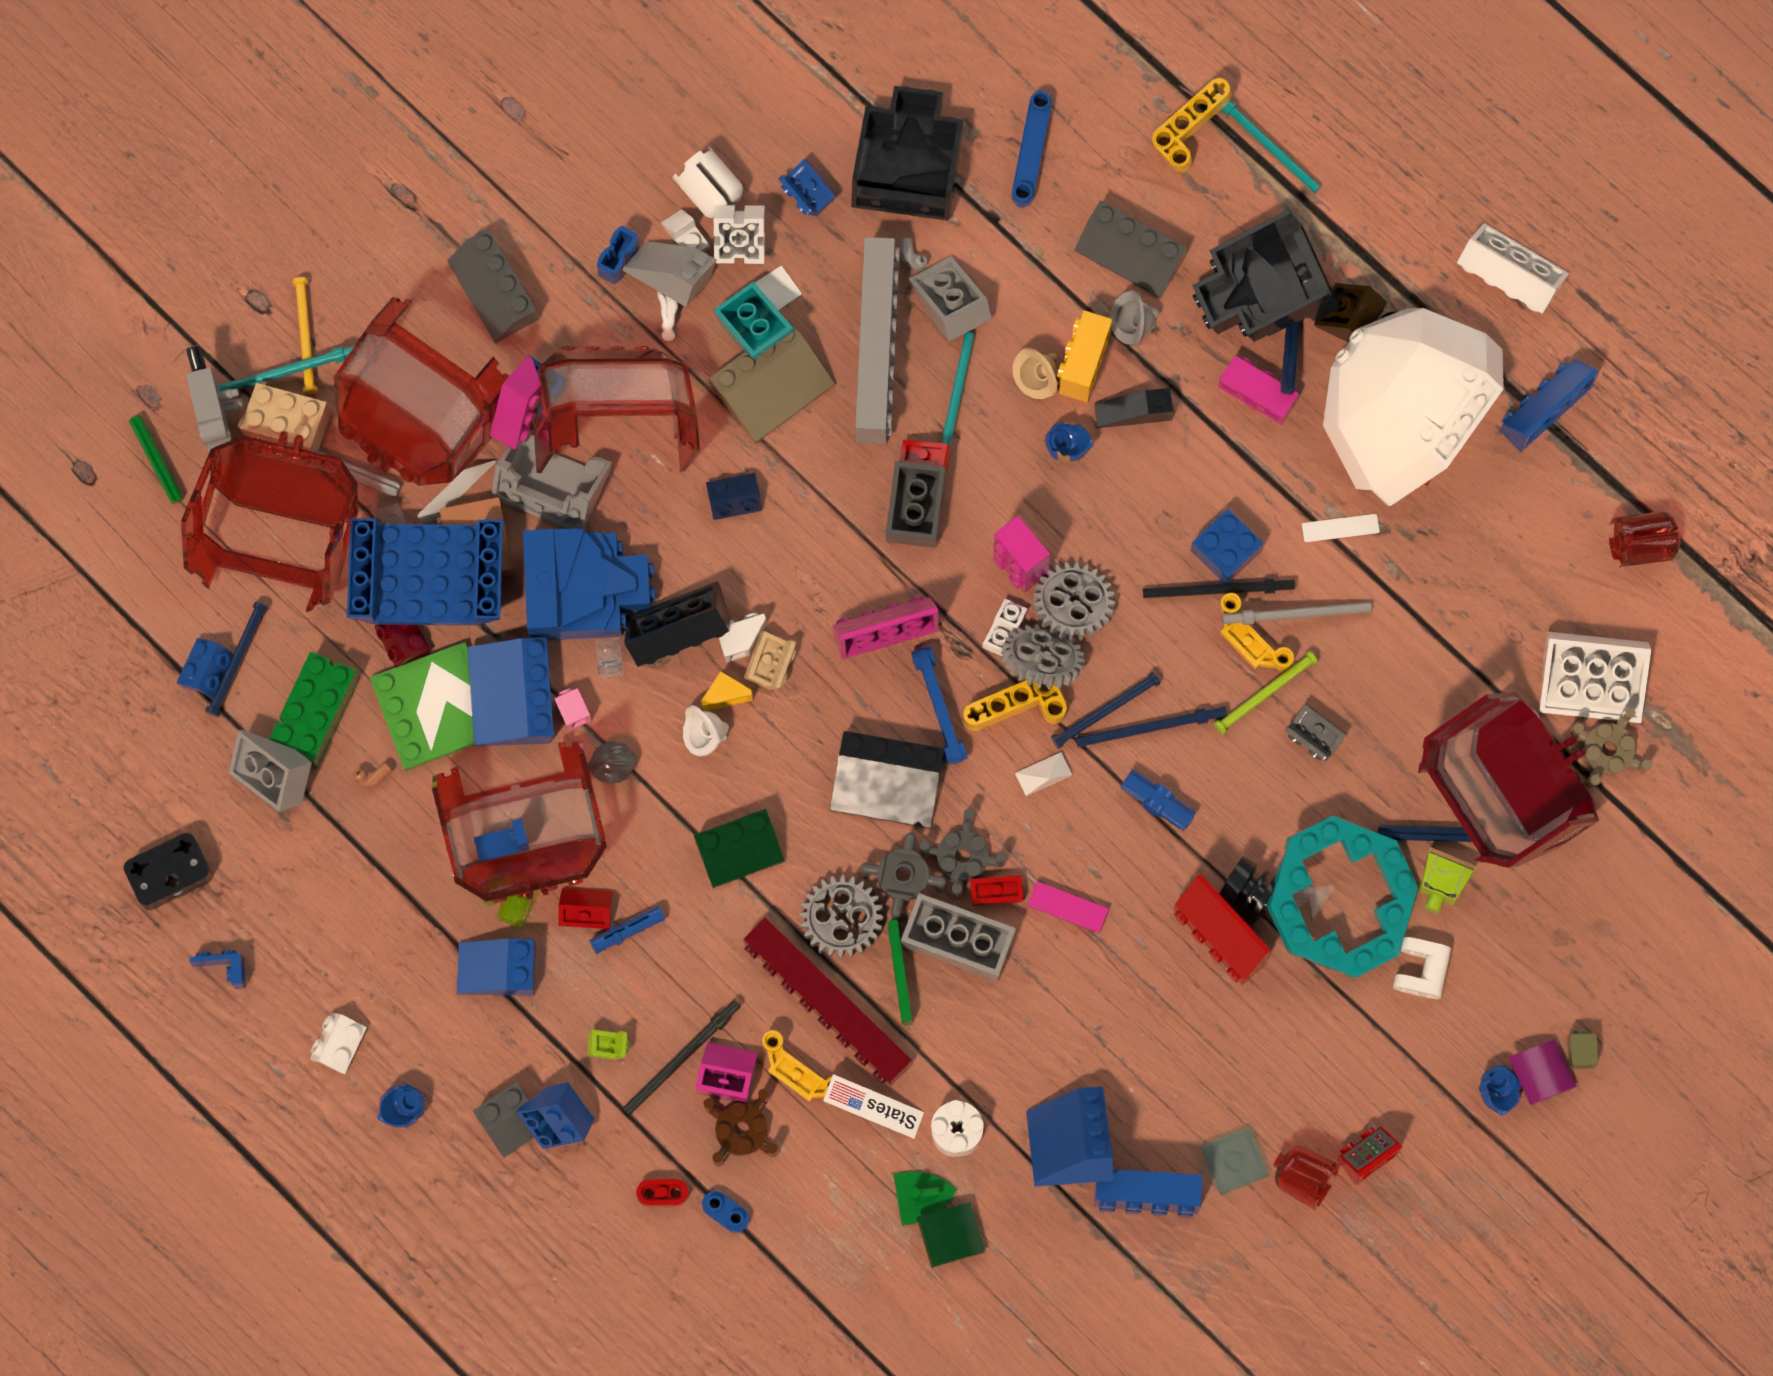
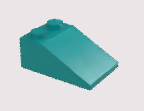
(752, 321)

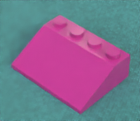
(885, 627)

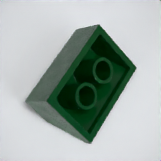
(739, 848)

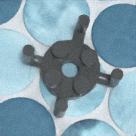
(962, 840)
(903, 890)

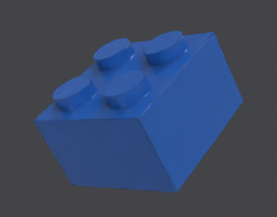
(1227, 546)

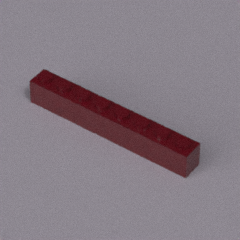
(828, 1002)

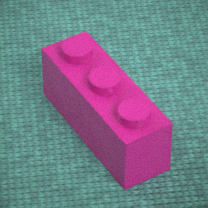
(1257, 389)

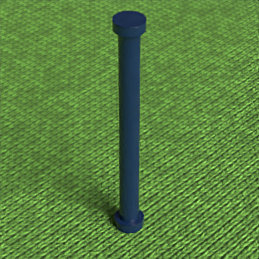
(236, 659)
(1105, 710)

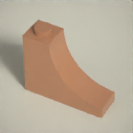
(480, 510)

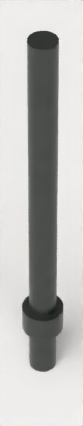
(717, 1022)

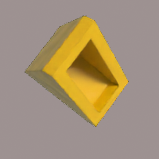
(725, 693)

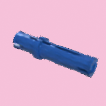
(626, 930)

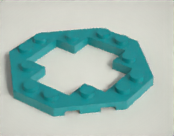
(1391, 916)

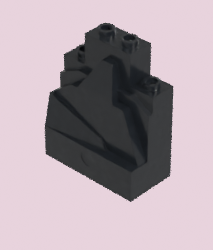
(908, 156)
(1265, 281)

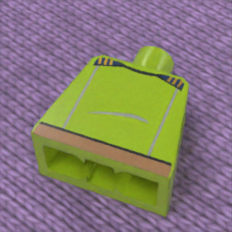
(1444, 879)

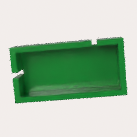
(315, 707)

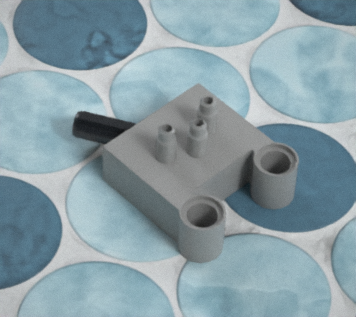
(208, 401)

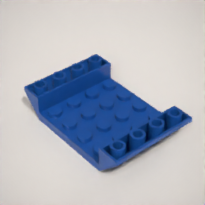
(424, 573)

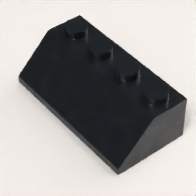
(677, 624)

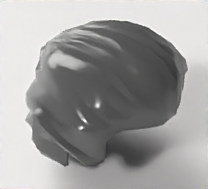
(612, 762)

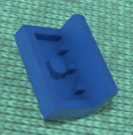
(807, 188)
(205, 667)

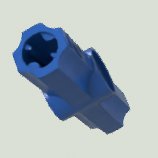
(1158, 800)

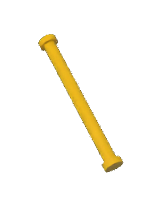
(300, 284)

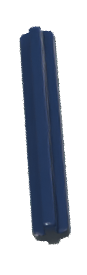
(1290, 358)
(1424, 833)

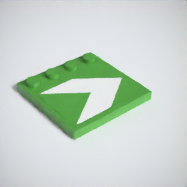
(428, 706)

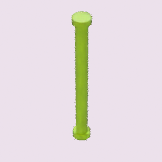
(1267, 691)

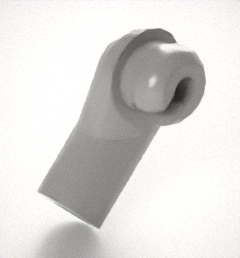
(910, 258)

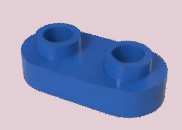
(725, 1211)

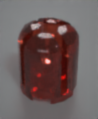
(1644, 538)

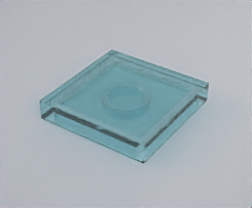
(1234, 1161)

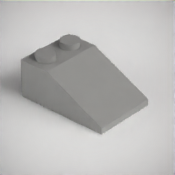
(672, 269)
(951, 298)
(270, 770)

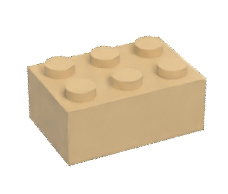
(278, 410)

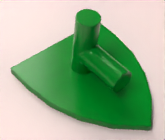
(921, 1194)

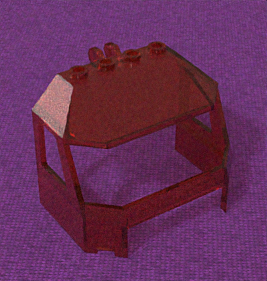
(280, 483)

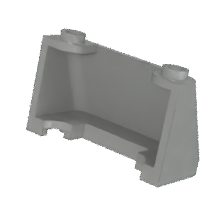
(559, 494)

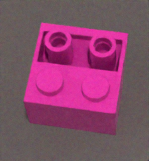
(726, 1073)

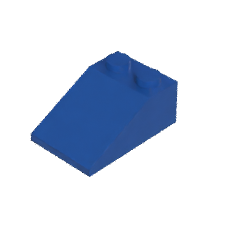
(497, 967)

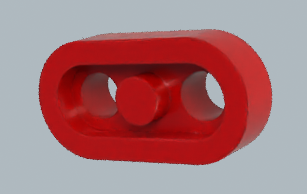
(662, 1191)

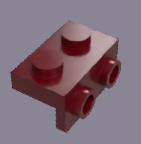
(402, 642)

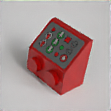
(1369, 1154)

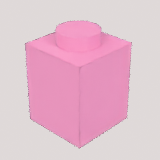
(572, 708)

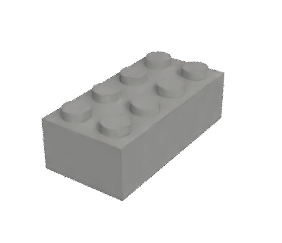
(958, 937)

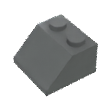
(502, 1122)

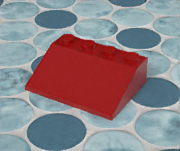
(1221, 930)

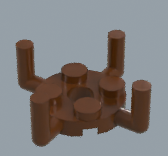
(736, 1114)

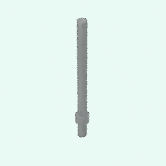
(1248, 617)

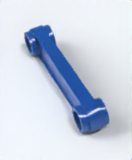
(1031, 149)
(924, 660)

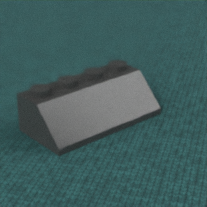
(1130, 249)
(492, 286)

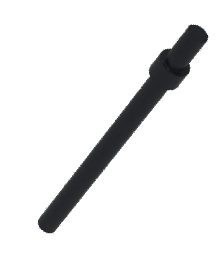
(1267, 586)

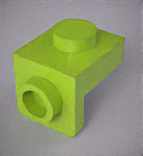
(607, 1044)

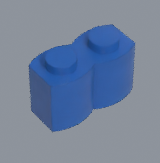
(622, 248)

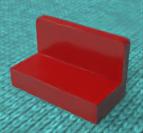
(585, 908)

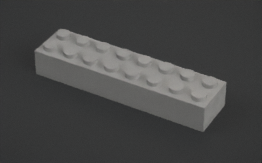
(875, 345)

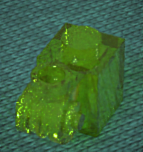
(514, 910)

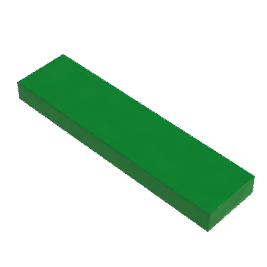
(899, 972)

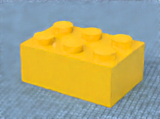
(1084, 355)

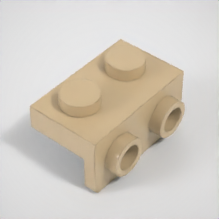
(770, 661)

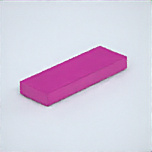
(1068, 907)

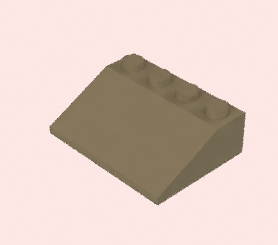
(772, 386)

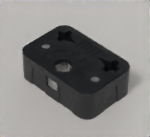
(162, 865)

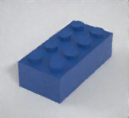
(1150, 1191)

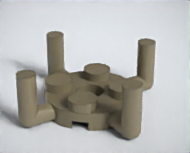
(1623, 744)

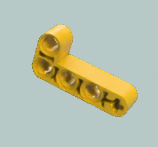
(1195, 120)
(1013, 707)

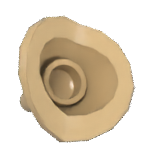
(1036, 373)

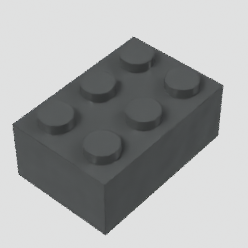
(915, 504)

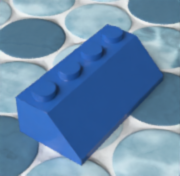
(1548, 404)

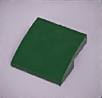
(950, 1234)

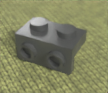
(1315, 733)

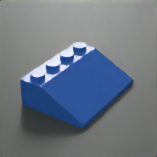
(510, 692)
(1071, 1139)

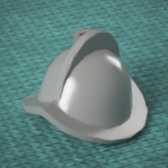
(1132, 318)

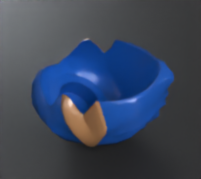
(1068, 441)

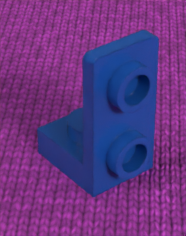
(502, 842)
(235, 972)

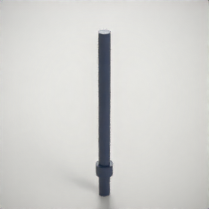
(1200, 717)

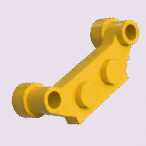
(1249, 642)
(793, 1072)

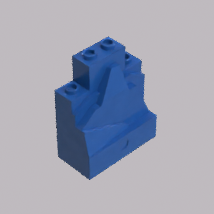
(581, 584)

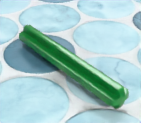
(156, 459)

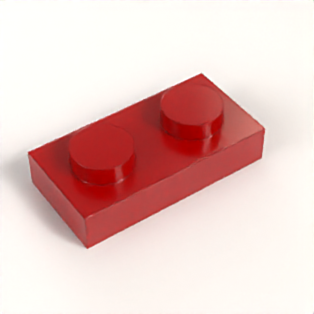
(925, 453)
(996, 890)

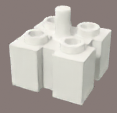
(739, 234)

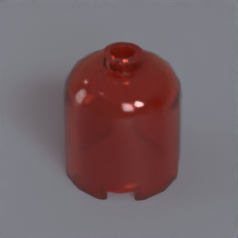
(1304, 1175)

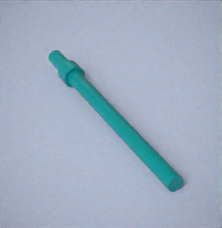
(1231, 109)
(338, 355)
(957, 389)

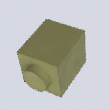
(1582, 1050)

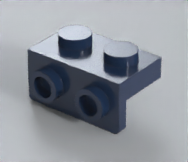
(734, 496)

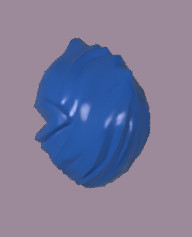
(1500, 1089)
(401, 1105)

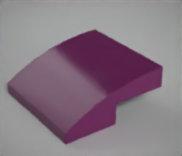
(1542, 1072)

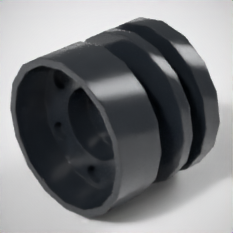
(1248, 890)

